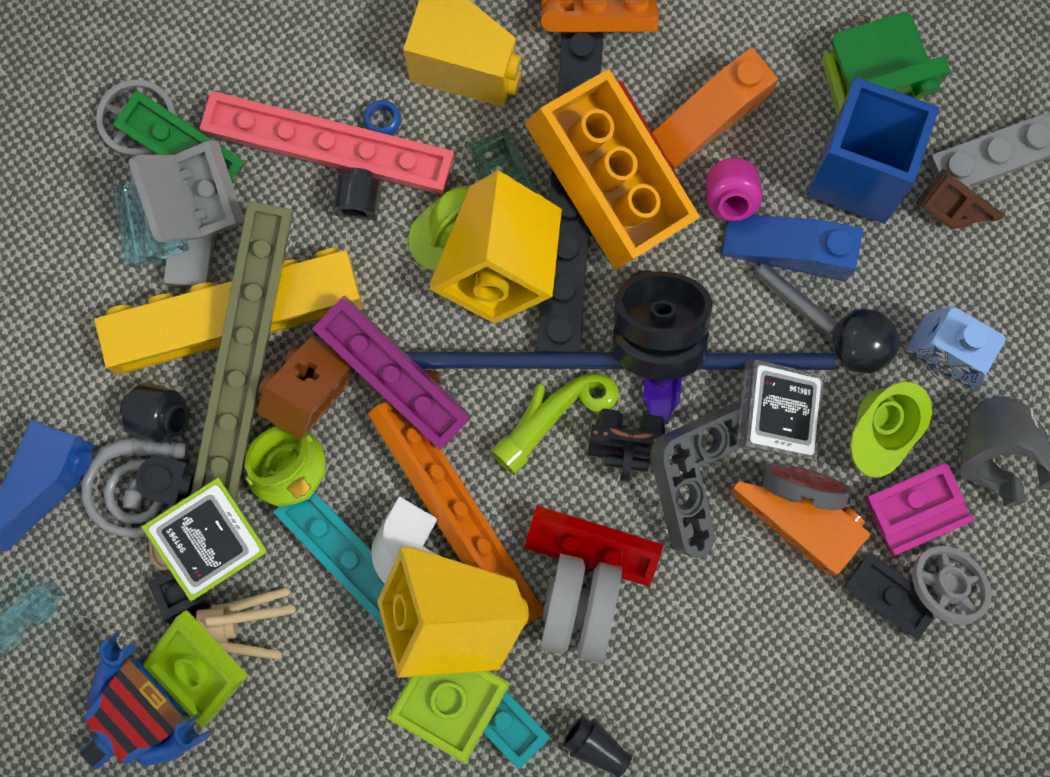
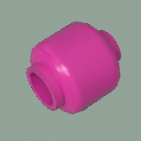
(733, 189)

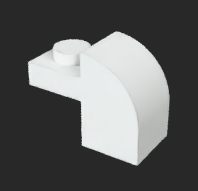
(402, 527)

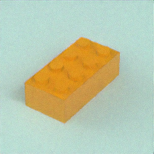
(611, 168)

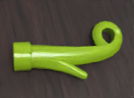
(540, 416)

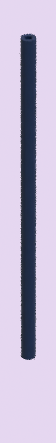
(604, 360)

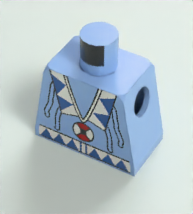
(958, 346)

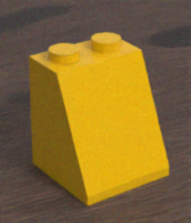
(462, 52)
(500, 250)
(448, 615)

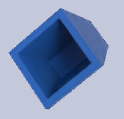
(873, 151)

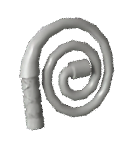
(132, 497)

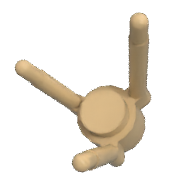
(222, 621)

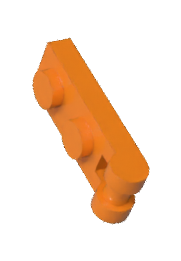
(599, 15)

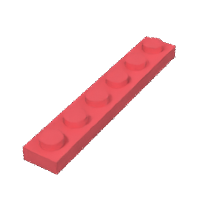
(326, 142)

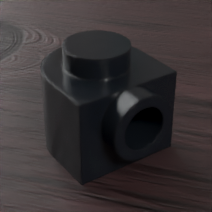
(357, 195)
(164, 480)

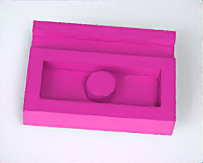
(919, 509)

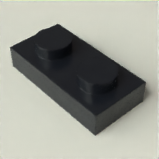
(889, 596)

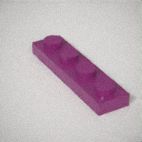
(391, 372)

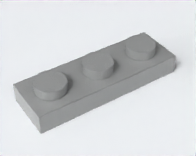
(996, 152)

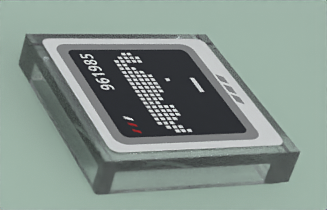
(780, 410)

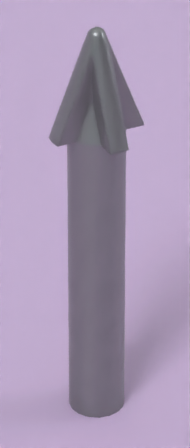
(797, 300)

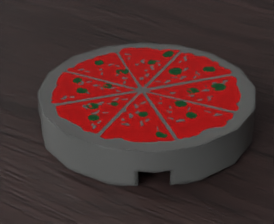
(798, 482)

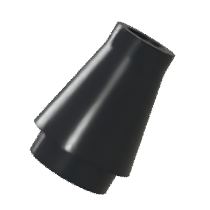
(595, 746)

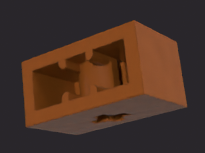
(303, 387)

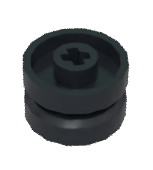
(661, 325)

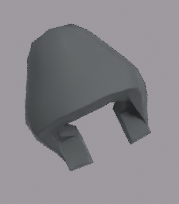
(1004, 428)

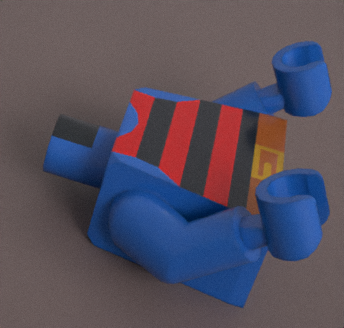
(134, 713)

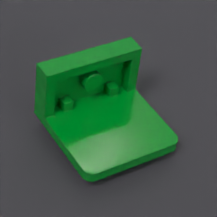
(889, 56)

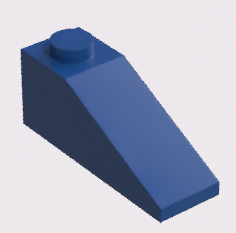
(795, 244)
(40, 476)

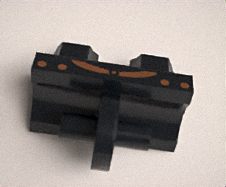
(622, 446)

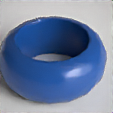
(382, 105)

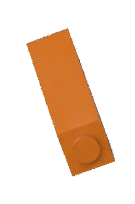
(716, 107)
(820, 535)

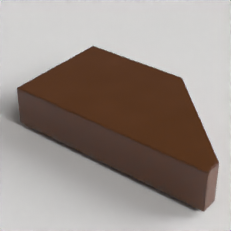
(956, 203)

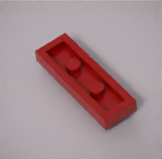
(564, 534)

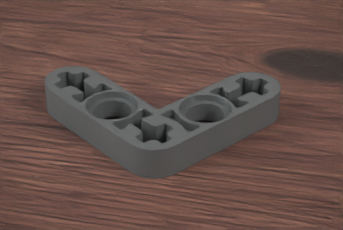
(689, 460)

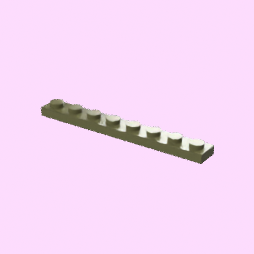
(243, 346)

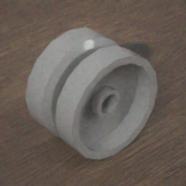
(580, 608)

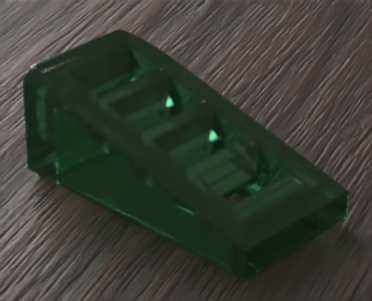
(491, 142)

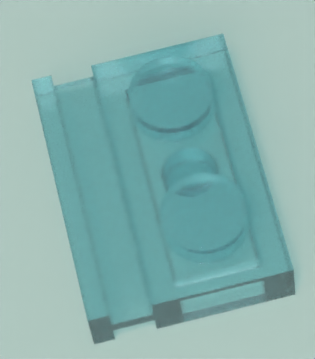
(136, 238)

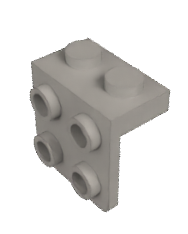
(186, 193)

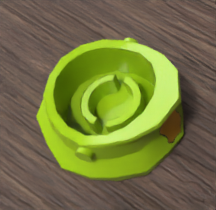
(284, 468)

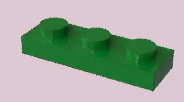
(165, 132)

